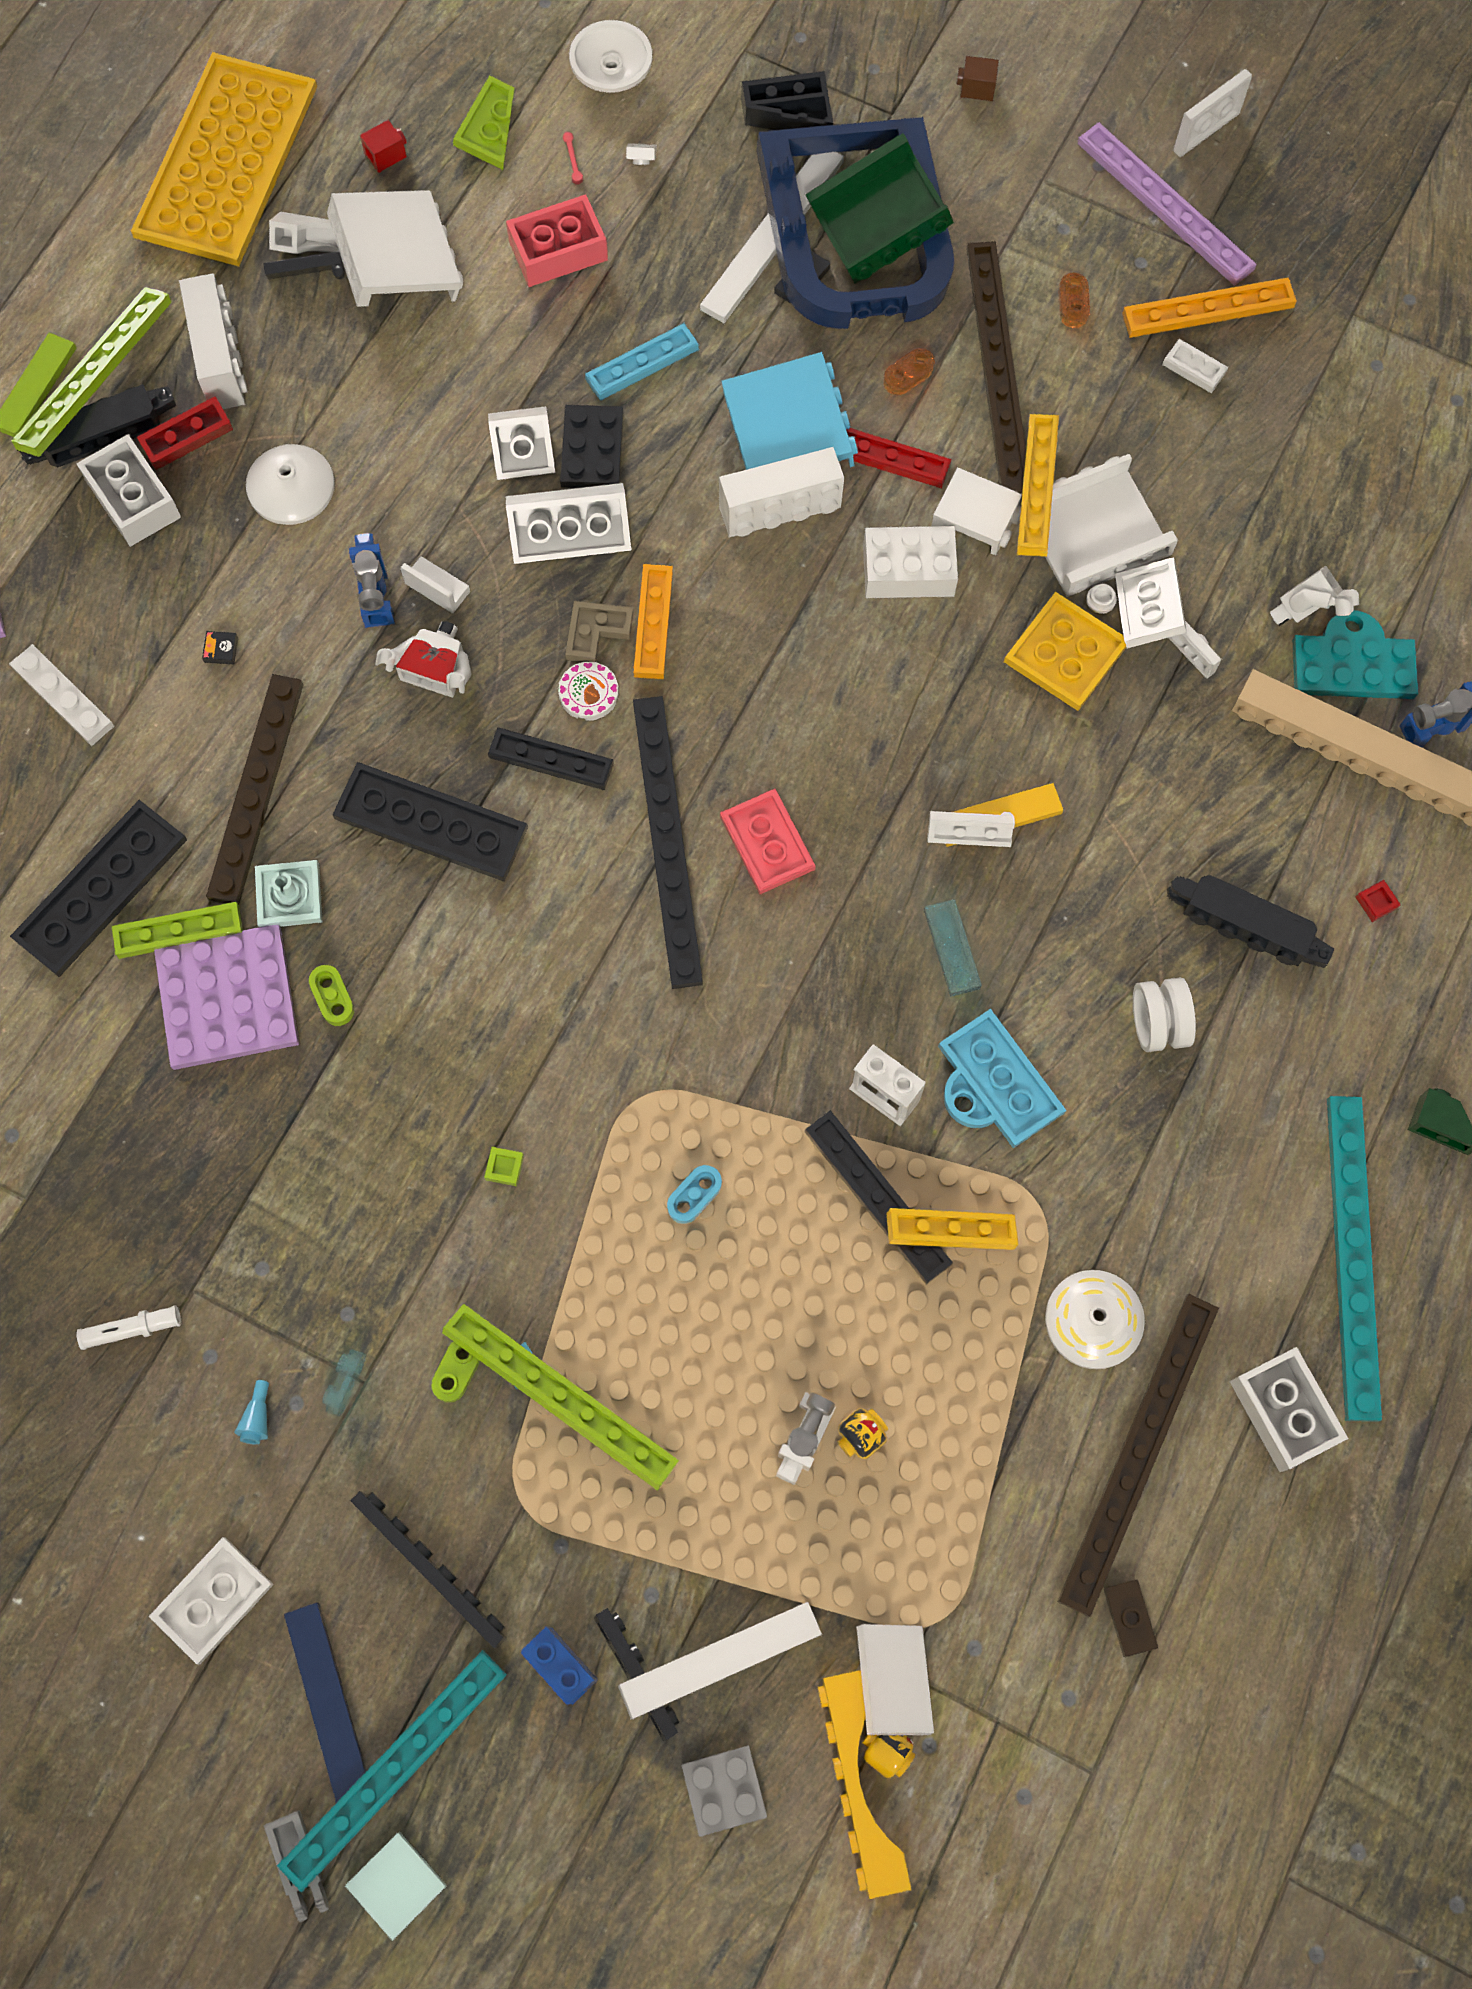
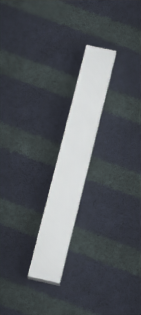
(761, 246)

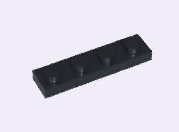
(629, 1660)

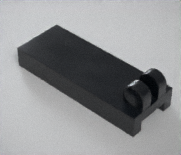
(306, 265)

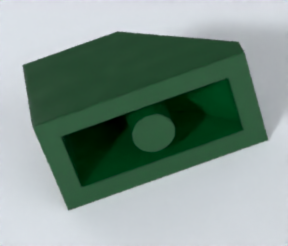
(1442, 1120)

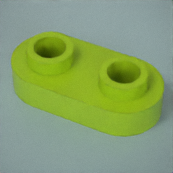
(332, 996)
(459, 1370)

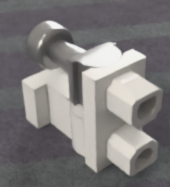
(806, 1438)

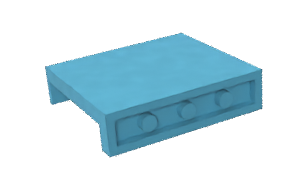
(788, 412)

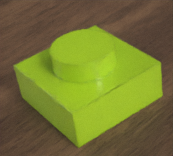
(504, 1166)

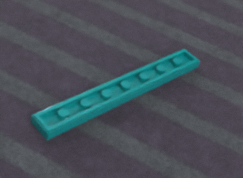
(391, 1771)

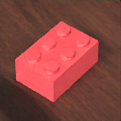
(557, 240)

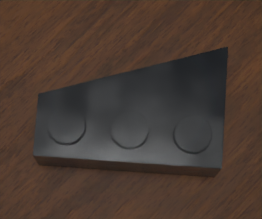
(787, 102)

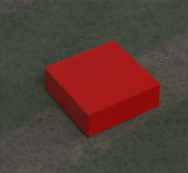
(1378, 900)

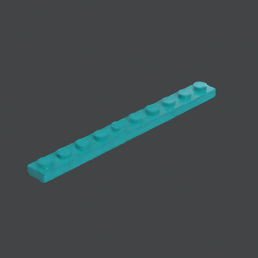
(1354, 1260)

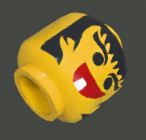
(862, 1433)
(889, 1753)

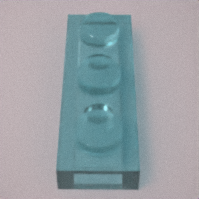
(952, 947)

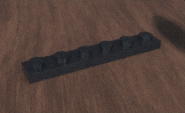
(871, 1189)
(441, 1578)

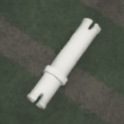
(143, 1324)

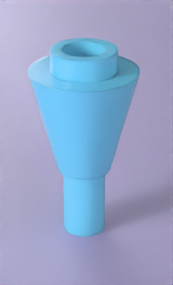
(254, 1420)

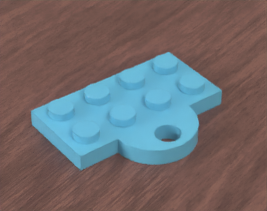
(996, 1081)

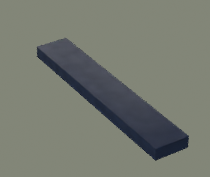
(326, 1698)

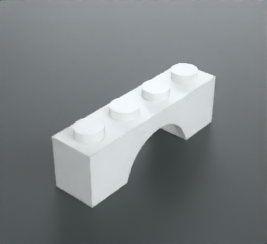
(301, 234)

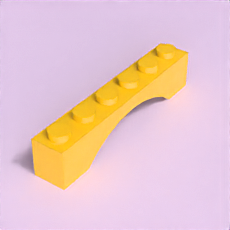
(882, 1862)

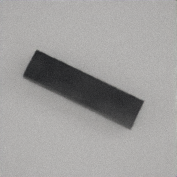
(550, 758)

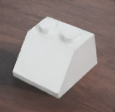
(521, 443)

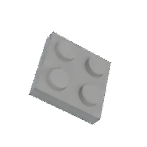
(724, 1790)

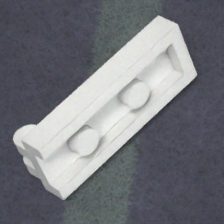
(971, 828)

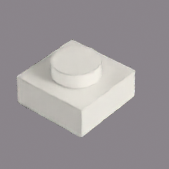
(641, 153)

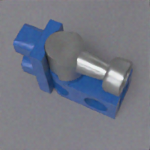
(371, 577)
(1441, 718)

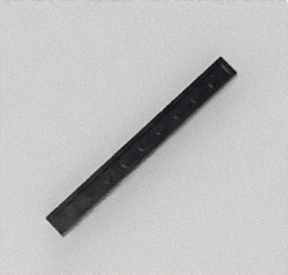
(667, 843)

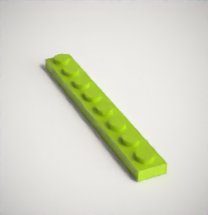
(91, 372)
(560, 1397)

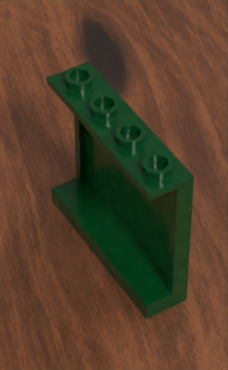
(879, 209)

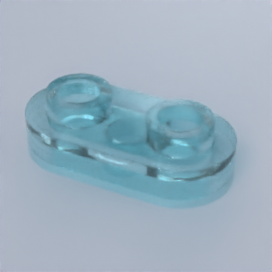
(349, 1370)

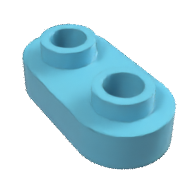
(692, 1194)

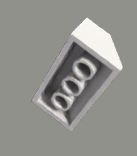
(568, 523)

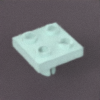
(288, 894)

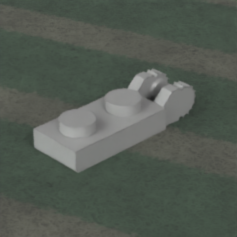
(283, 1837)

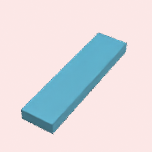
(642, 361)

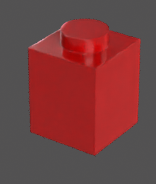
(384, 145)

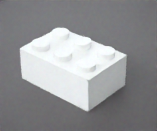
(129, 490)
(910, 562)
(1288, 1410)

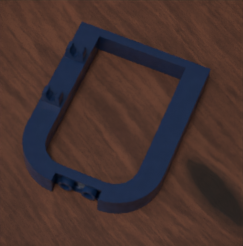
(788, 224)

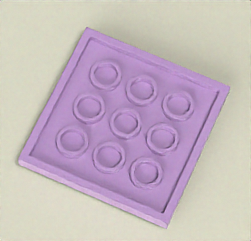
(226, 997)

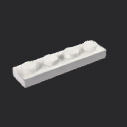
(62, 695)

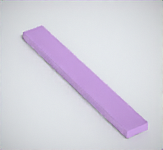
(1166, 204)

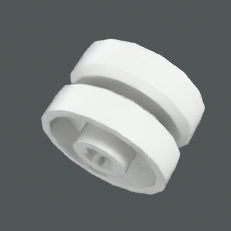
(1164, 1014)

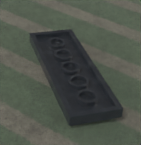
(430, 821)
(98, 888)

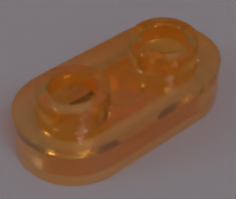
(1074, 297)
(911, 370)

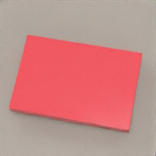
(767, 841)

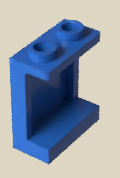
(559, 1665)

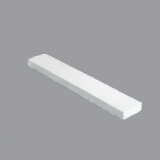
(719, 1660)

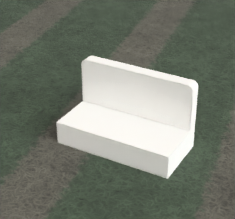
(435, 584)

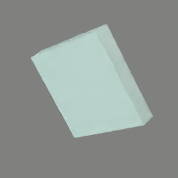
(395, 1885)

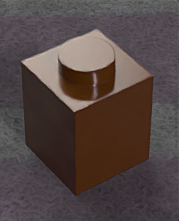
(978, 78)

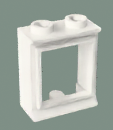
(892, 1083)

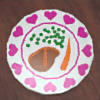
(588, 690)

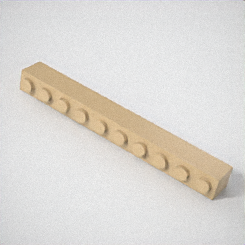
(1357, 744)

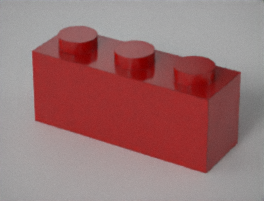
(185, 433)

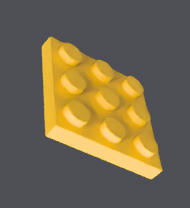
(1066, 651)

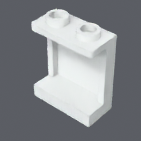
(979, 509)

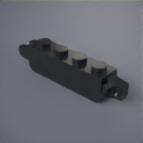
(106, 422)
(1251, 920)

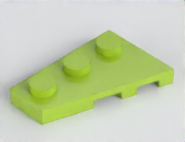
(487, 123)

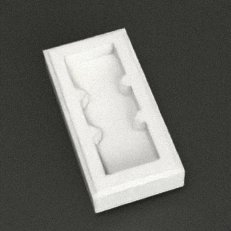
(1195, 366)
(1197, 650)

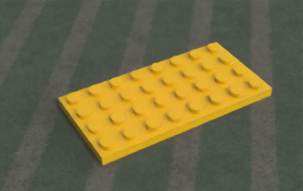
(224, 159)

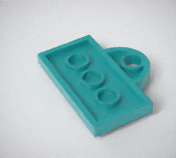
(1355, 662)

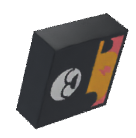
(220, 647)

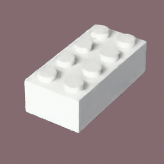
(213, 340)
(781, 492)

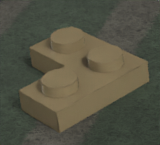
(594, 621)

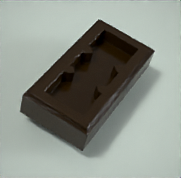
(1130, 1618)

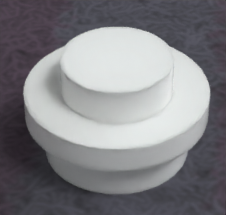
(1101, 598)

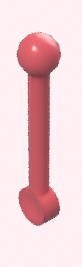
(577, 177)

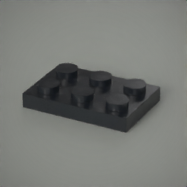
(591, 446)

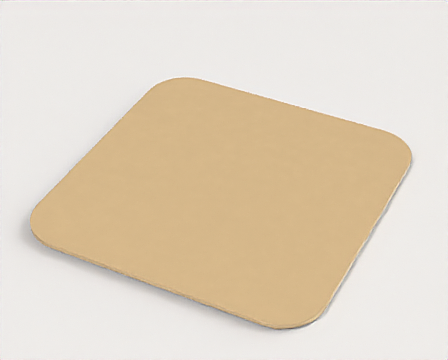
(728, 1322)

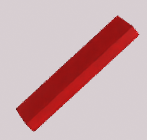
(900, 459)

